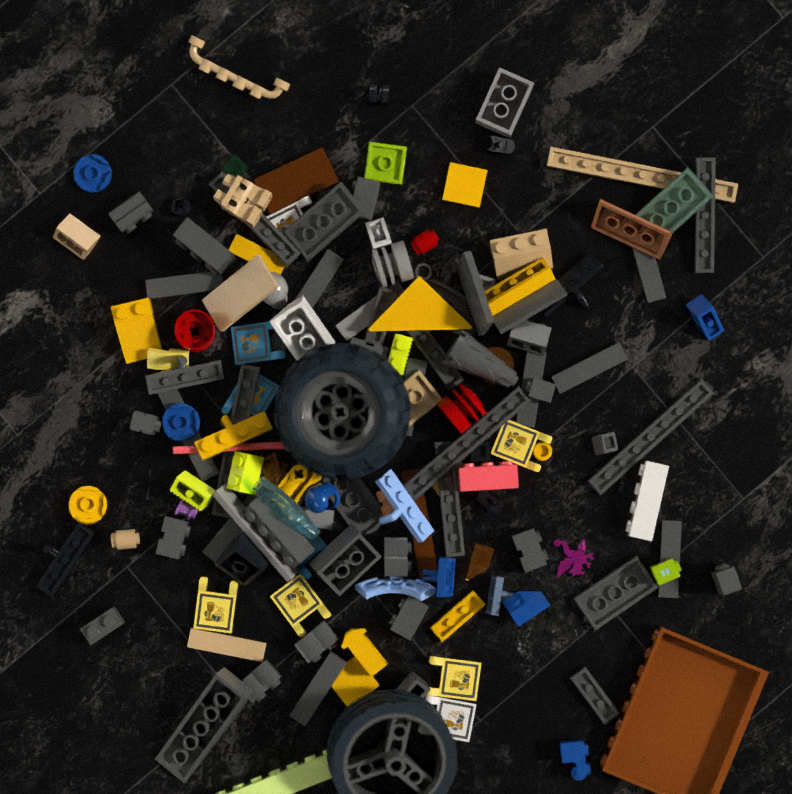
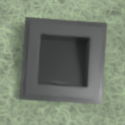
(605, 443)

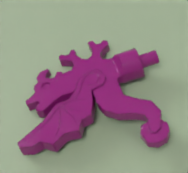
(577, 557)

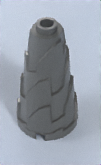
(478, 361)

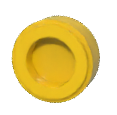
(542, 451)

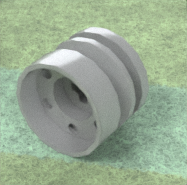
(392, 264)

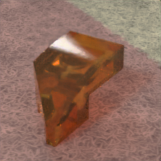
(479, 561)

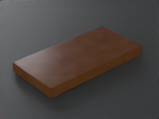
(298, 179)

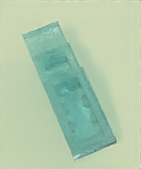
(291, 512)

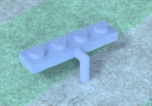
(403, 506)

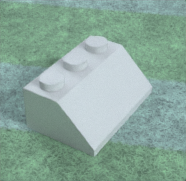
(300, 328)

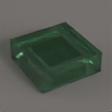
(234, 166)

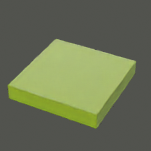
(385, 163)

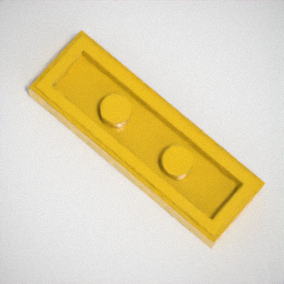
(248, 250)
(457, 616)

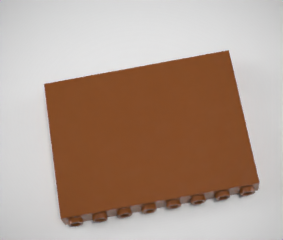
(683, 717)

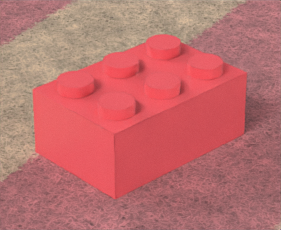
(487, 476)

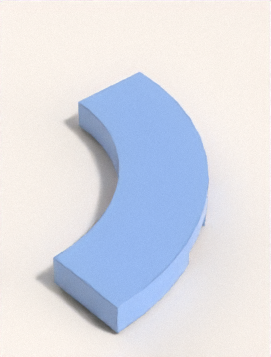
(395, 584)

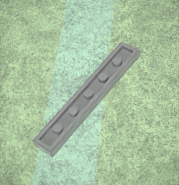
(235, 508)

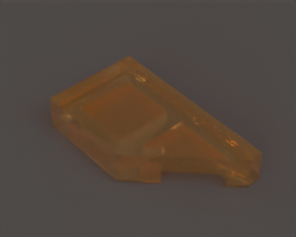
(272, 468)

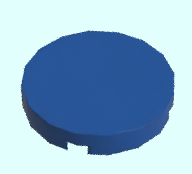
(92, 173)
(181, 422)

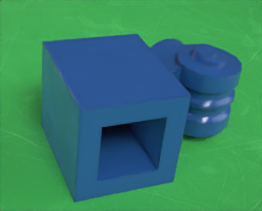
(575, 752)

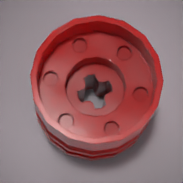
(191, 320)
(461, 408)

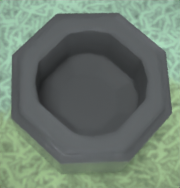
(424, 271)

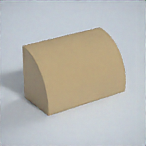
(76, 236)

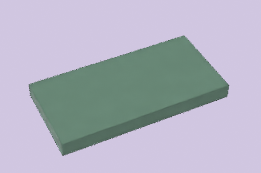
(676, 202)

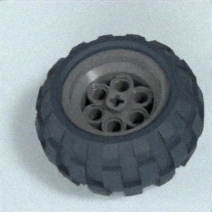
(383, 415)

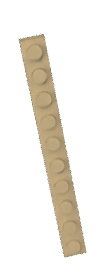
(627, 171)

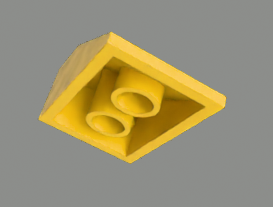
(136, 329)

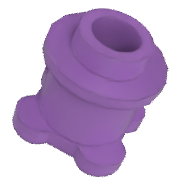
(186, 510)

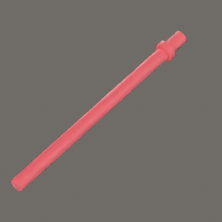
(241, 447)

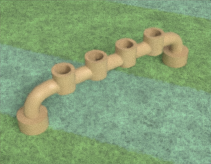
(224, 74)

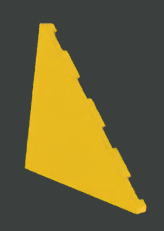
(419, 309)

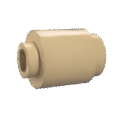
(125, 539)

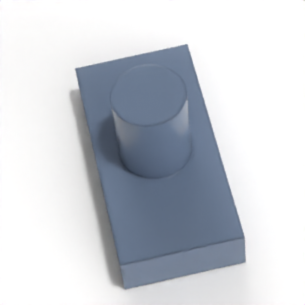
(496, 595)

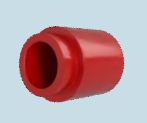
(424, 241)

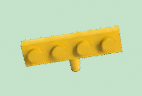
(232, 435)

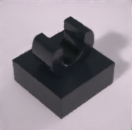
(481, 453)

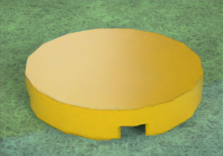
(87, 505)

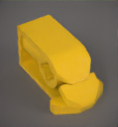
(297, 487)
(364, 650)

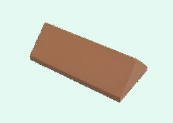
(631, 229)

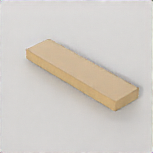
(226, 644)

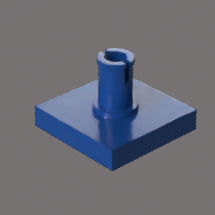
(443, 577)

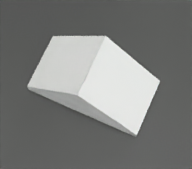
(378, 234)

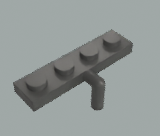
(184, 376)

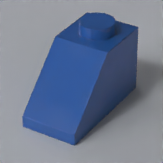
(705, 317)
(525, 605)

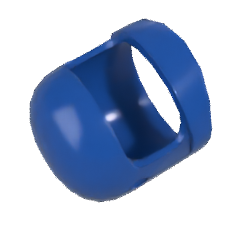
(317, 497)

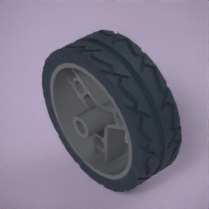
(400, 709)

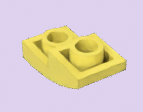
(164, 359)

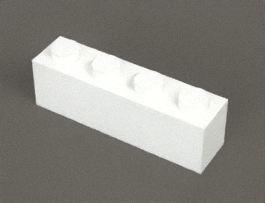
(648, 500)

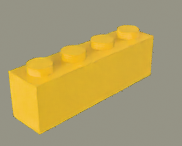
(519, 286)

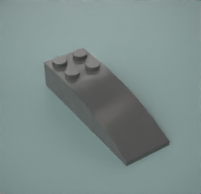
(204, 724)

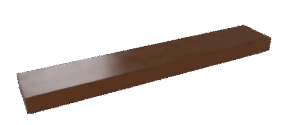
(424, 550)

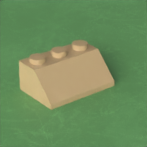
(519, 251)

